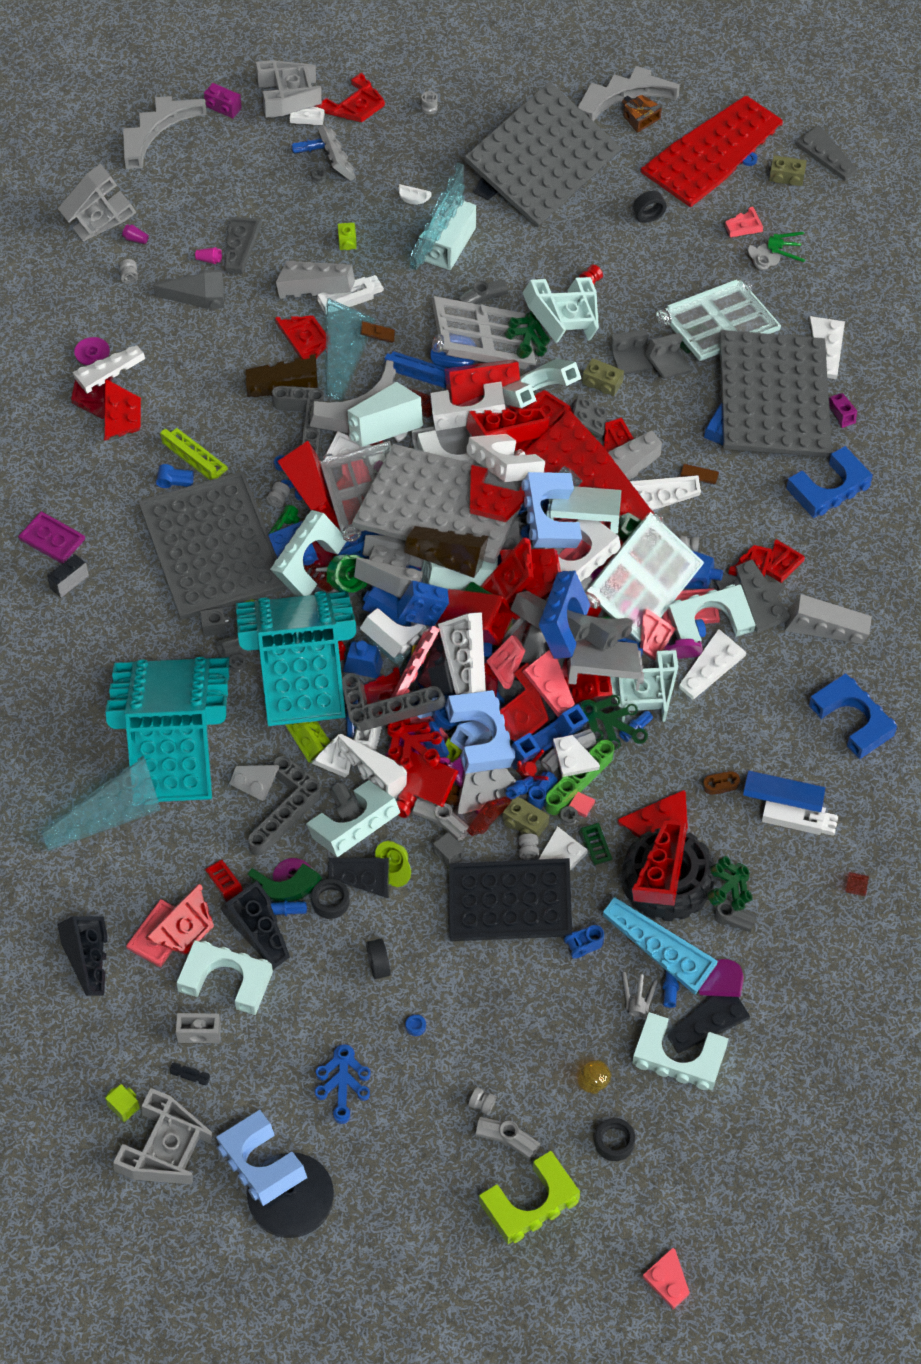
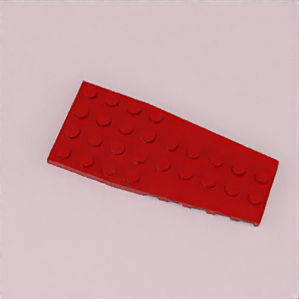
(712, 151)
(574, 446)

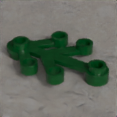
(524, 348)
(610, 720)
(740, 875)

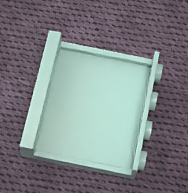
(588, 504)

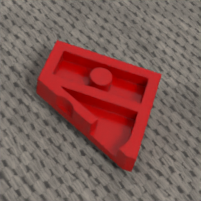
(616, 434)
(759, 555)

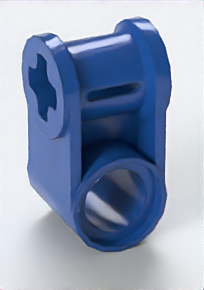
(581, 943)

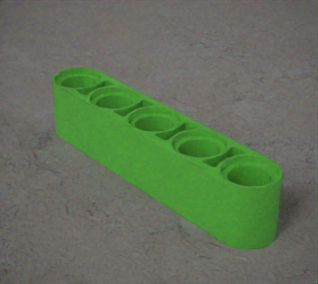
(575, 784)

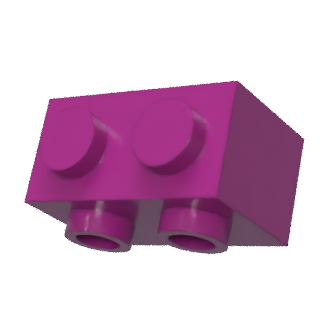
(222, 100)

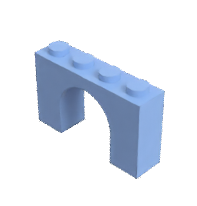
(543, 530)
(485, 709)
(467, 733)
(267, 1181)

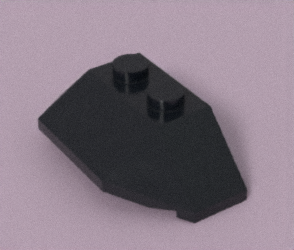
(436, 669)

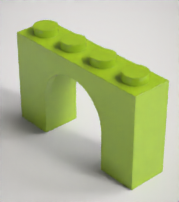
(513, 1222)

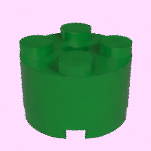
(338, 574)

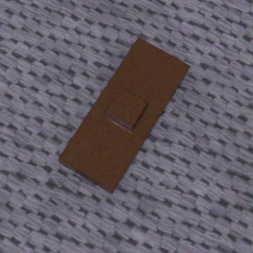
(377, 332)
(704, 475)

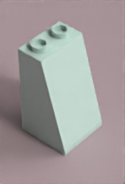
(454, 238)
(385, 415)
(449, 579)

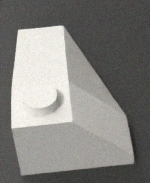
(374, 766)

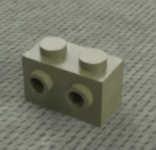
(785, 170)
(603, 377)
(525, 817)

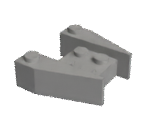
(292, 84)
(91, 206)
(387, 565)
(168, 1144)

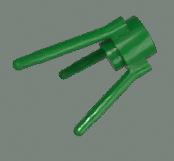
(776, 243)
(288, 517)

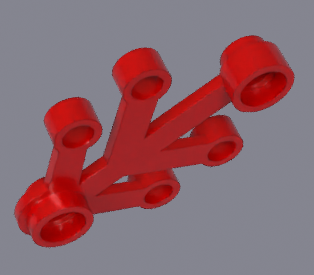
(400, 730)

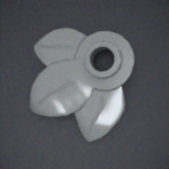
(762, 257)

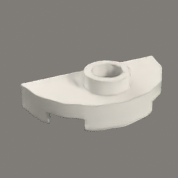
(413, 195)

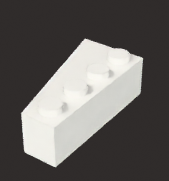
(465, 652)

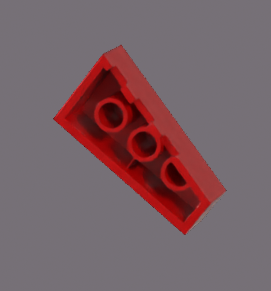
(468, 381)
(519, 425)
(661, 872)

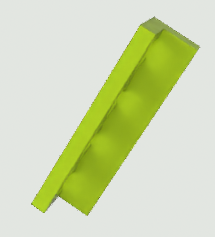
(193, 458)
(308, 739)

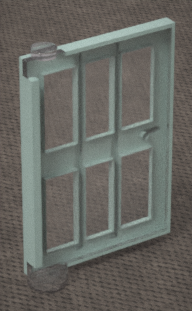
(718, 309)
(644, 574)

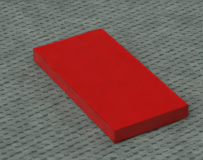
(427, 781)

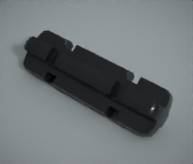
(189, 1073)

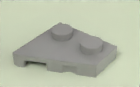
(254, 779)

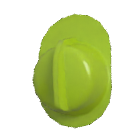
(399, 866)

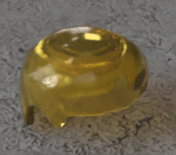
(594, 1076)

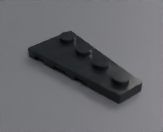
(713, 1016)

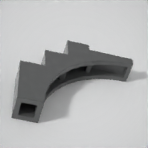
(598, 631)

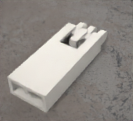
(369, 285)
(793, 818)

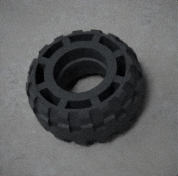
(691, 891)

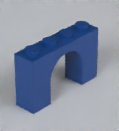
(818, 499)
(565, 595)
(385, 602)
(846, 692)
(566, 725)

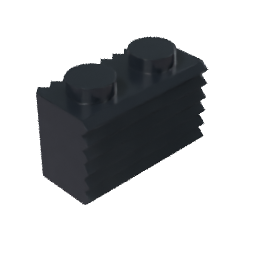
(67, 575)

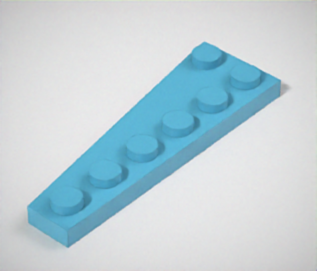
(674, 954)

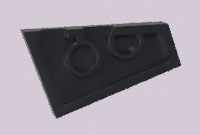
(362, 873)

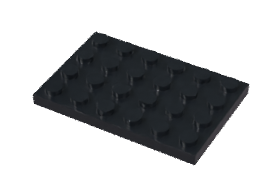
(510, 899)

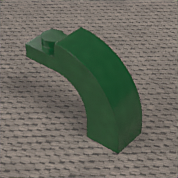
(292, 889)

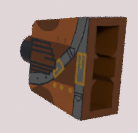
(641, 112)

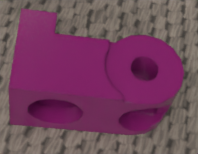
(843, 410)

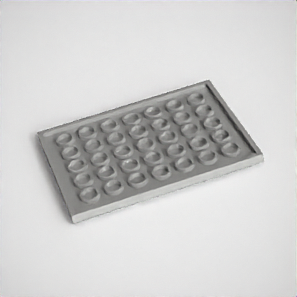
(429, 493)

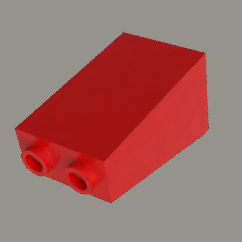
(307, 476)
(494, 610)

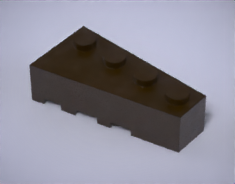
(263, 379)
(448, 549)

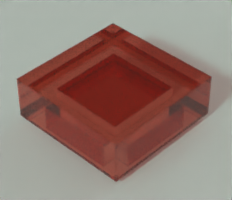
(857, 884)

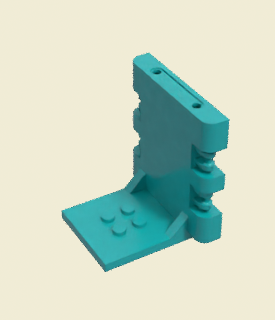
(299, 653)
(168, 718)

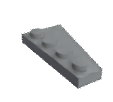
(336, 154)

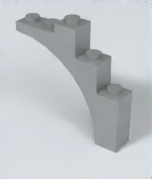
(640, 83)
(152, 123)
(335, 415)

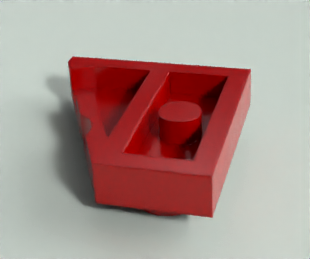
(783, 561)

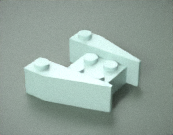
(564, 310)
(655, 690)

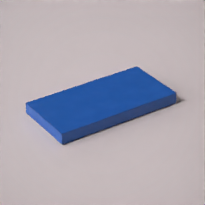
(784, 791)

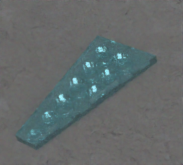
(443, 212)
(343, 346)
(113, 804)

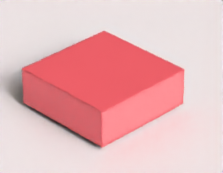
(582, 804)

